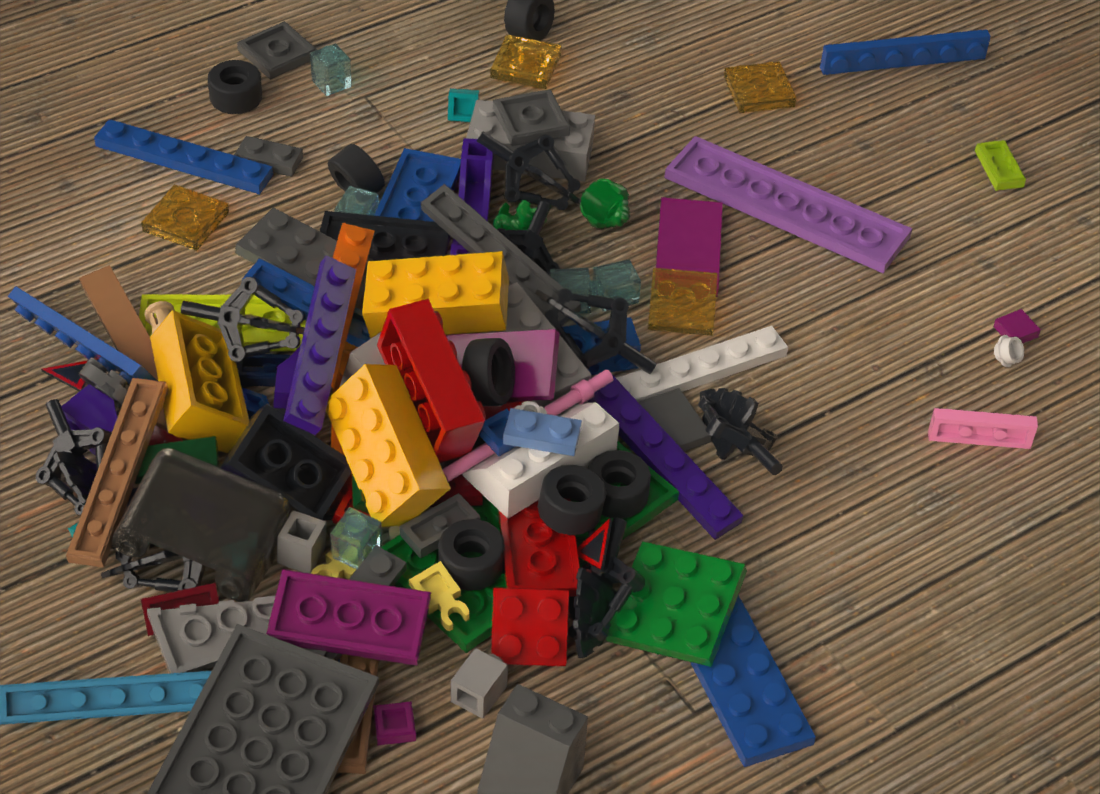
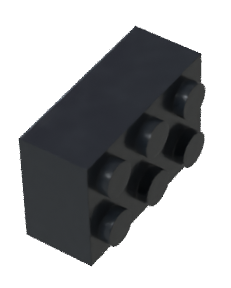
(289, 462)

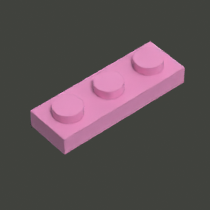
(982, 428)

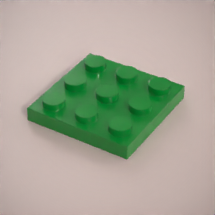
(681, 604)

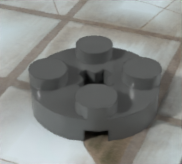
(110, 384)

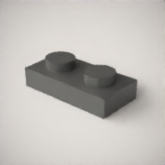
(282, 157)
(426, 529)

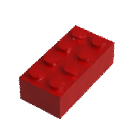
(437, 385)

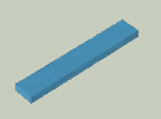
(100, 697)

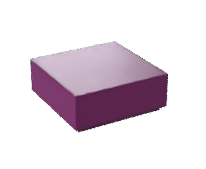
(1017, 325)
(394, 723)

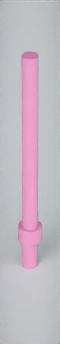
(579, 393)

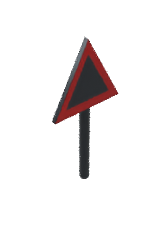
(68, 374)
(595, 547)

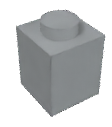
(301, 542)
(479, 682)

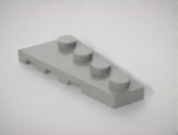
(196, 635)

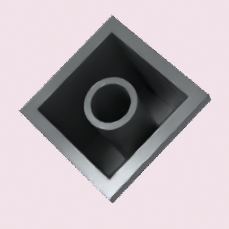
(534, 746)

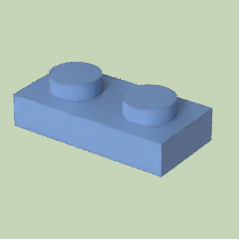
(542, 432)

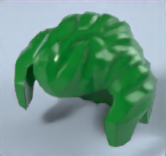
(605, 204)
(519, 221)

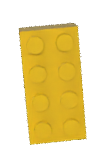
(463, 288)
(201, 381)
(386, 445)

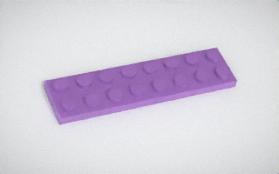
(789, 204)

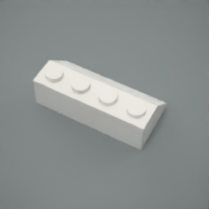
(517, 476)

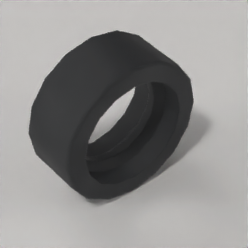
(490, 370)

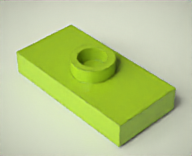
(1000, 165)

